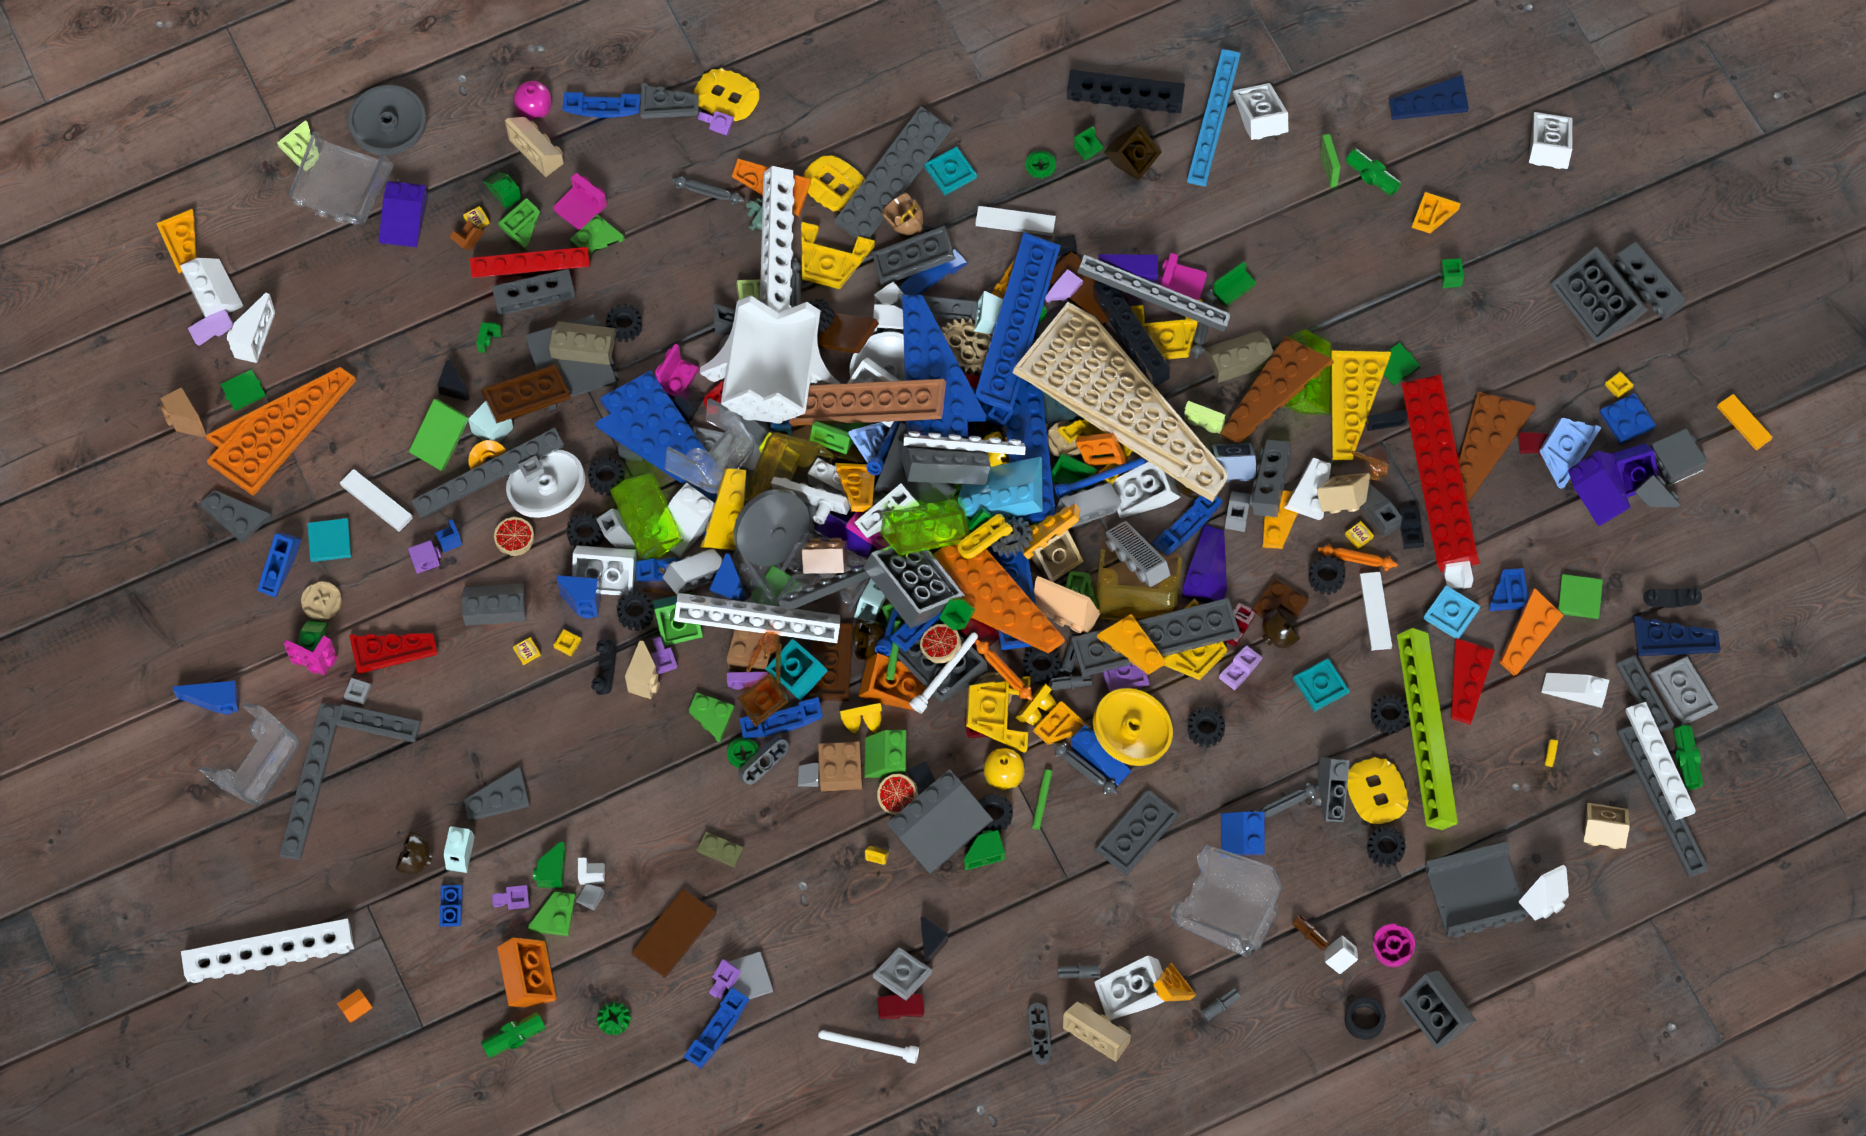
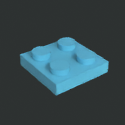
(1452, 612)

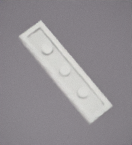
(1015, 221)
(376, 500)
(1375, 611)

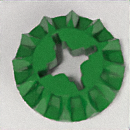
(1046, 158)
(734, 750)
(610, 1027)

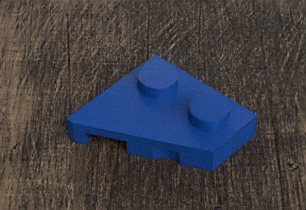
(1510, 591)

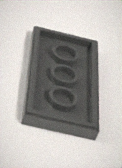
(913, 255)
(1137, 832)

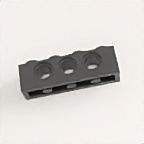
(1648, 271)
(543, 296)
(1271, 478)

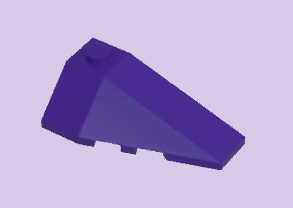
(1207, 573)

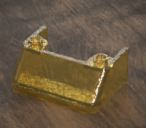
(780, 459)
(1119, 601)

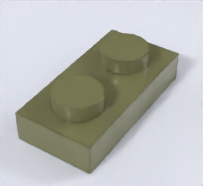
(720, 849)

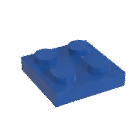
(1627, 419)

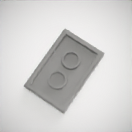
(1684, 691)

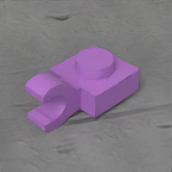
(719, 122)
(663, 658)
(515, 898)
(726, 977)

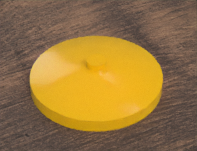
(1132, 727)

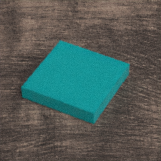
(950, 171)
(329, 540)
(1321, 684)

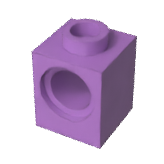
(424, 556)

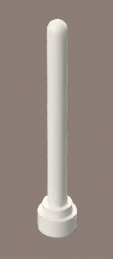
(920, 702)
(908, 1053)

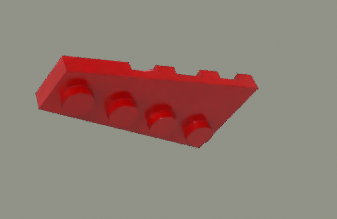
(379, 652)
(1469, 676)

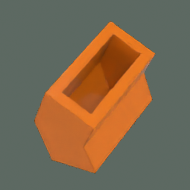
(354, 1006)

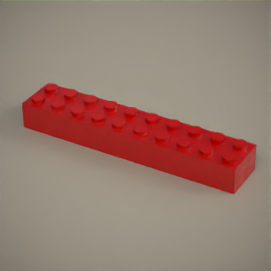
(1440, 471)

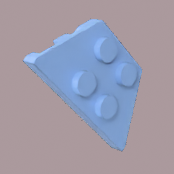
(869, 439)
(1566, 447)

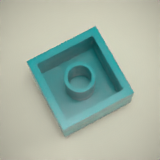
(797, 669)

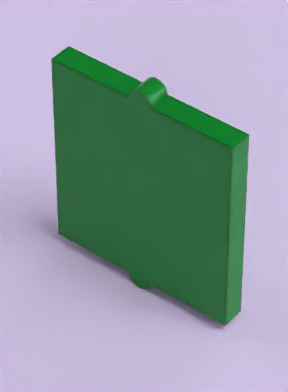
(1400, 364)
(243, 390)

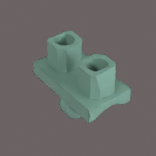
(754, 207)

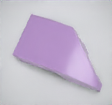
(1064, 287)

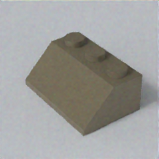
(582, 343)
(1239, 355)

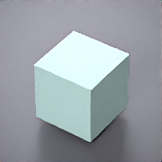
(485, 427)

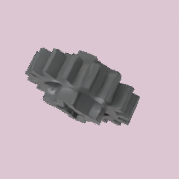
(1014, 541)

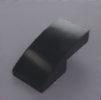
(1411, 527)
(921, 776)

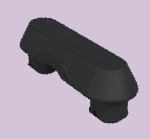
(1672, 598)
(604, 679)

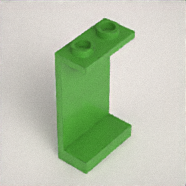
(834, 435)

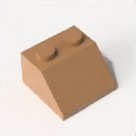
(181, 414)

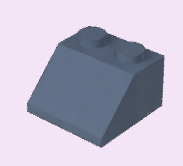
(1237, 460)

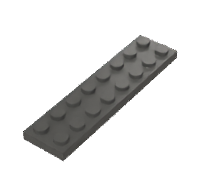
(893, 174)
(1168, 632)

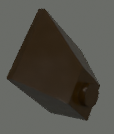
(1133, 152)

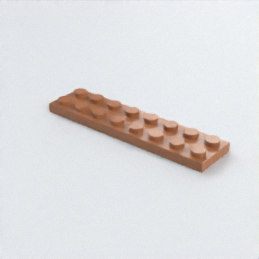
(873, 402)

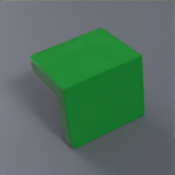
(1087, 144)
(1451, 273)
(957, 613)

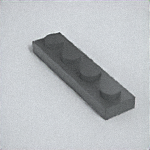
(948, 307)
(1643, 691)
(378, 723)

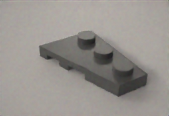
(665, 103)
(234, 515)
(498, 797)

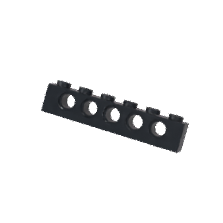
(1134, 86)
(1132, 333)

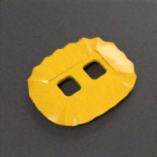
(732, 83)
(842, 173)
(1391, 785)

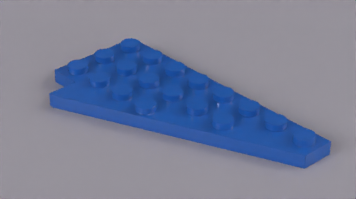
(930, 357)
(648, 423)

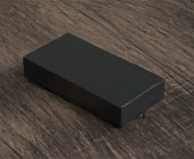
(1386, 420)

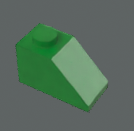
(503, 189)
(312, 634)
(985, 850)
(551, 868)

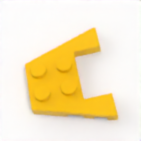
(829, 265)
(1170, 337)
(1079, 427)
(1197, 661)
(989, 712)

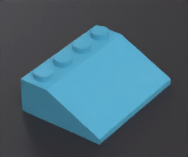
(1009, 490)

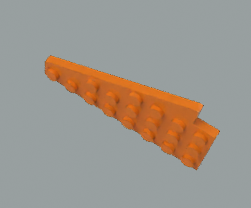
(263, 439)
(998, 598)

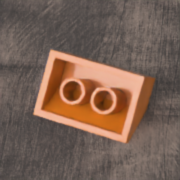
(526, 972)

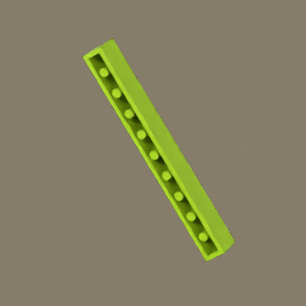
(1427, 729)

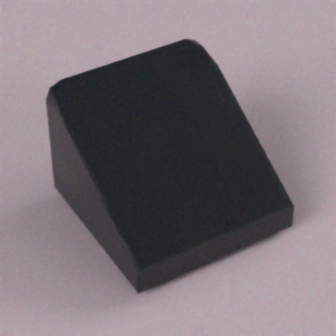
(1067, 244)

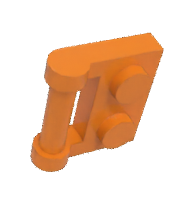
(1098, 445)

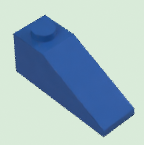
(279, 562)
(217, 697)
(1089, 748)

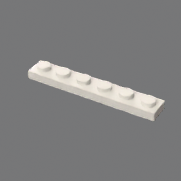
(954, 441)
(1660, 761)

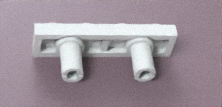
(818, 497)

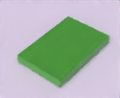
(439, 434)

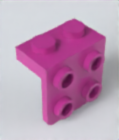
(580, 202)
(1182, 278)
(317, 661)

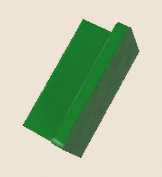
(1233, 285)

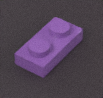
(739, 680)

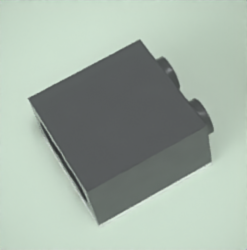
(1678, 457)

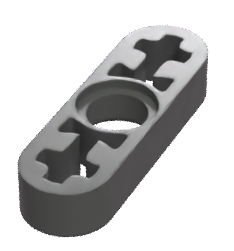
(773, 759)
(1035, 1048)

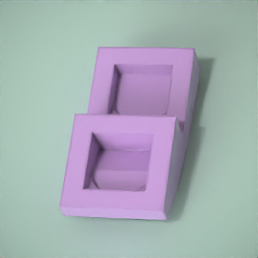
(212, 325)
(1240, 668)

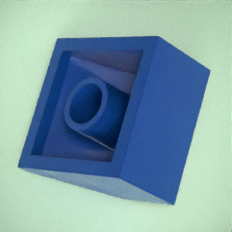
(727, 582)
(581, 595)
(1243, 833)

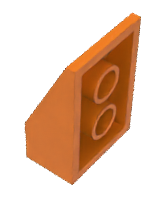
(889, 692)

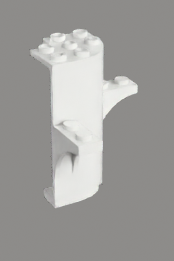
(769, 361)

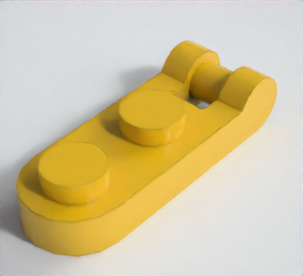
(984, 536)

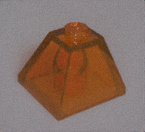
(763, 699)

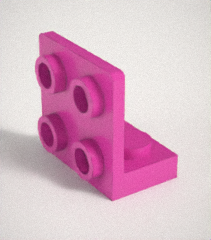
(675, 373)

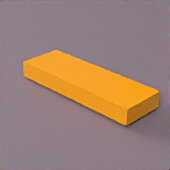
(1744, 422)

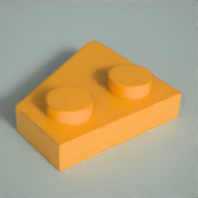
(1434, 212)
(1059, 724)

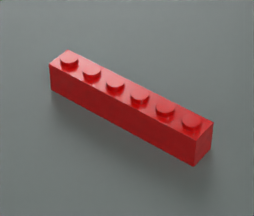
(529, 262)

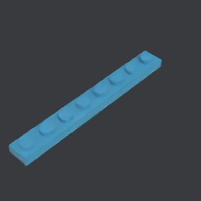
(1213, 118)

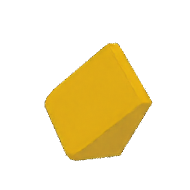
(876, 855)

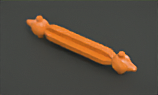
(1357, 557)
(1004, 670)

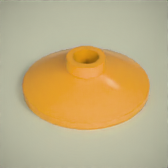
(483, 450)

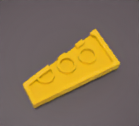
(725, 511)

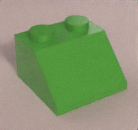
(670, 630)
(885, 754)

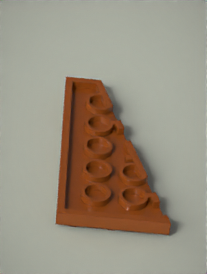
(1277, 384)
(1489, 434)

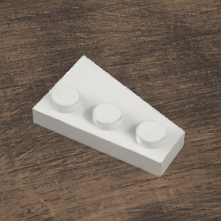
(1305, 495)

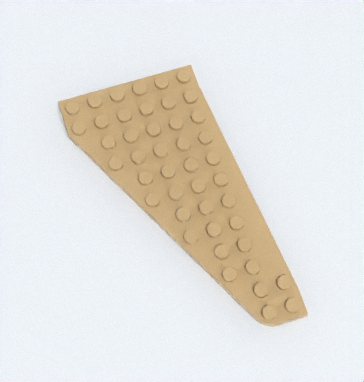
(1098, 381)

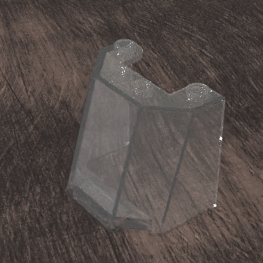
(339, 181)
(1230, 901)

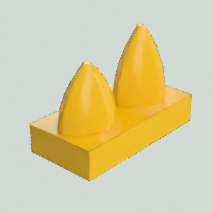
(1042, 699)
(871, 716)

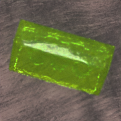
(1316, 395)
(646, 516)
(925, 526)

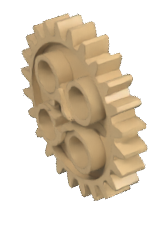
(967, 346)

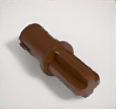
(1310, 932)

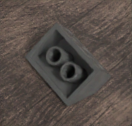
(494, 604)
(1437, 1009)

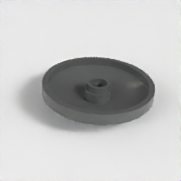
(387, 120)
(770, 527)

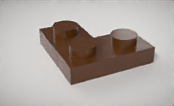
(1281, 596)

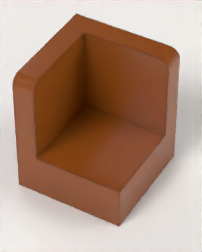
(468, 236)

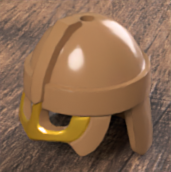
(904, 215)

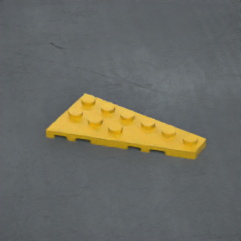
(1354, 389)

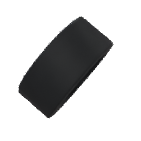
(1369, 1003)

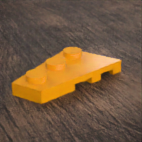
(857, 485)
(1278, 528)
(1173, 986)

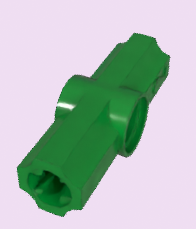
(1373, 172)
(1688, 757)
(513, 1035)

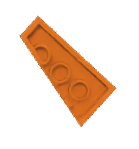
(752, 177)
(1530, 631)

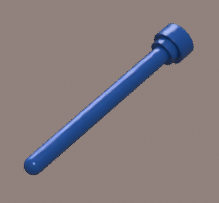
(876, 464)
(1065, 489)
(884, 645)

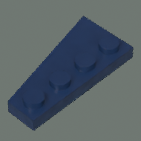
(1437, 99)
(1660, 638)

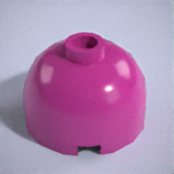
(532, 100)
(1393, 945)

